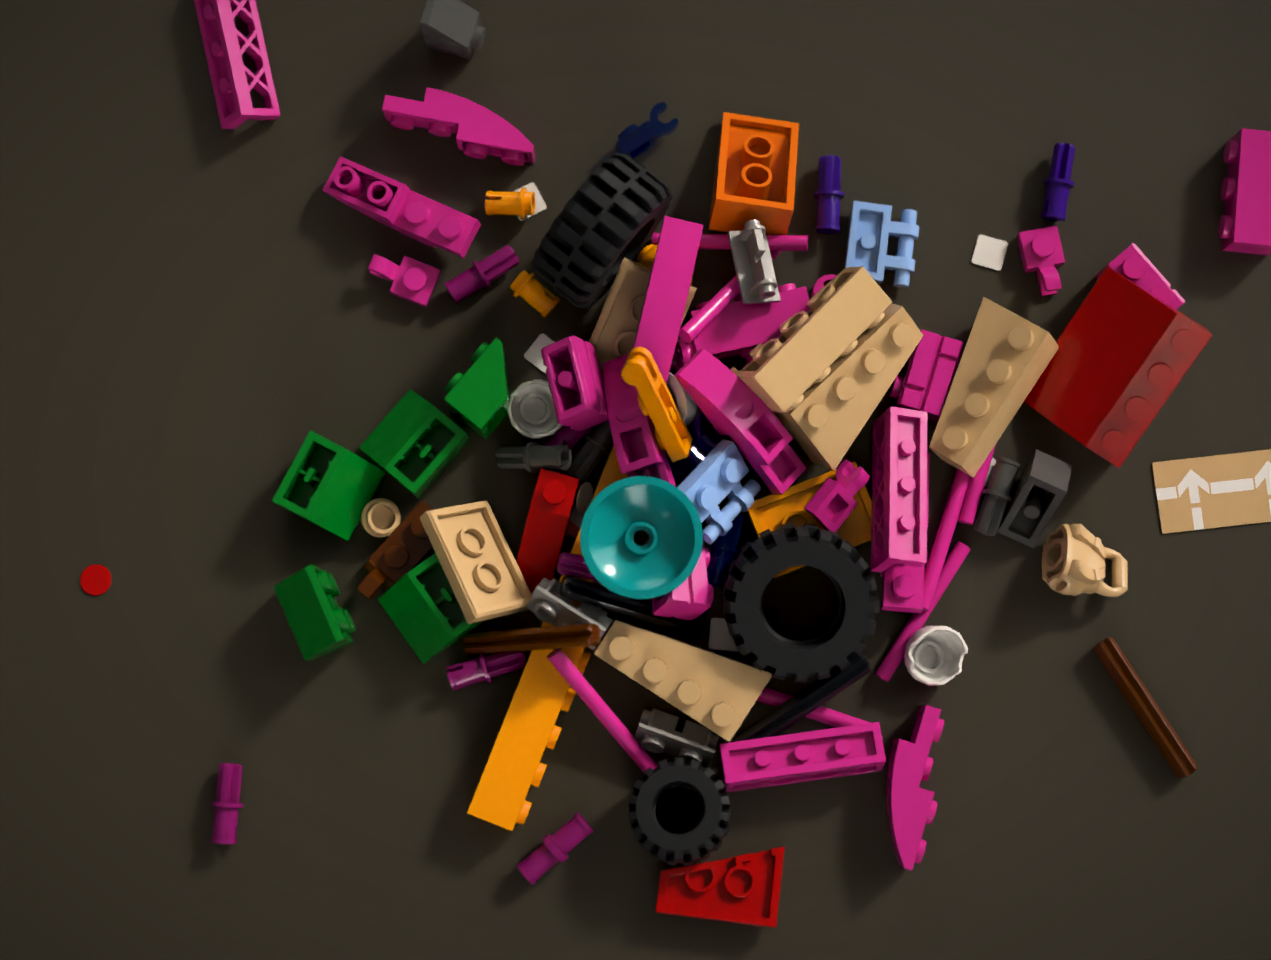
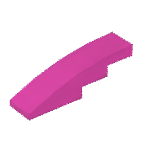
(668, 290)

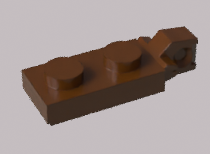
(398, 553)

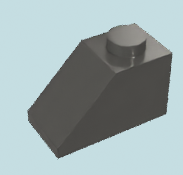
(452, 28)
(1035, 498)

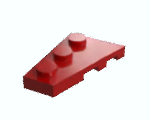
(725, 890)

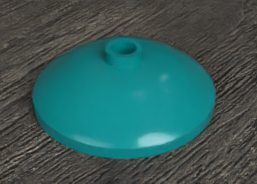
(647, 506)

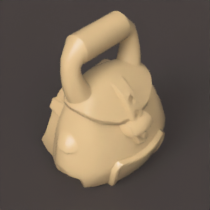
(1076, 563)

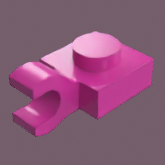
(1042, 253)
(411, 280)
(834, 499)

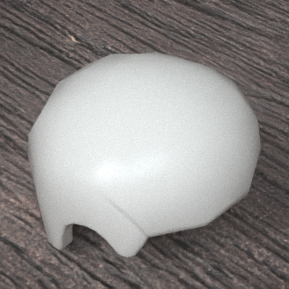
(533, 410)
(935, 655)

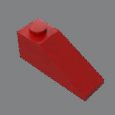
(546, 526)

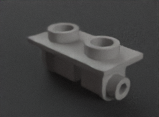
(754, 264)
(557, 610)
(658, 735)

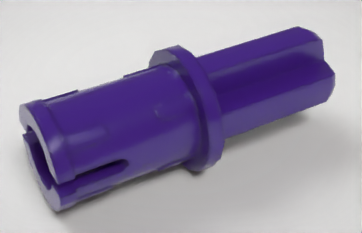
(1058, 183)
(828, 194)

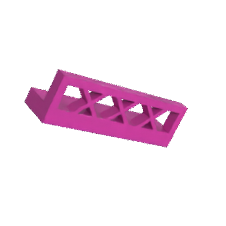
(224, 52)
(899, 489)
(802, 757)

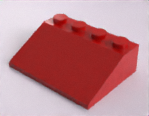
(1116, 366)

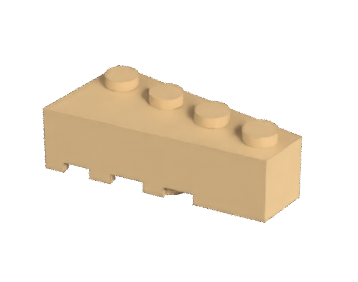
(814, 339)
(990, 385)
(845, 400)
(692, 679)

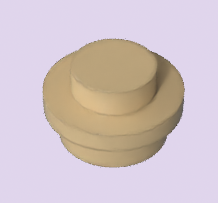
(380, 517)

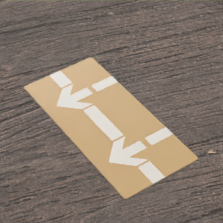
(1213, 491)

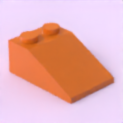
(754, 174)

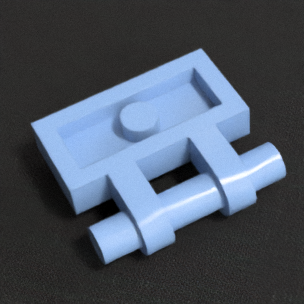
(869, 240)
(714, 480)

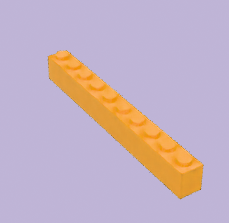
(531, 719)

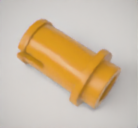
(510, 203)
(534, 293)

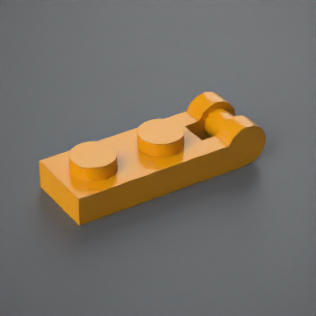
(657, 403)

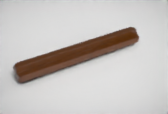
(532, 639)
(1145, 708)

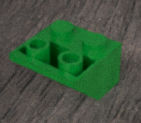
(483, 391)
(415, 443)
(328, 485)
(426, 609)
(314, 612)

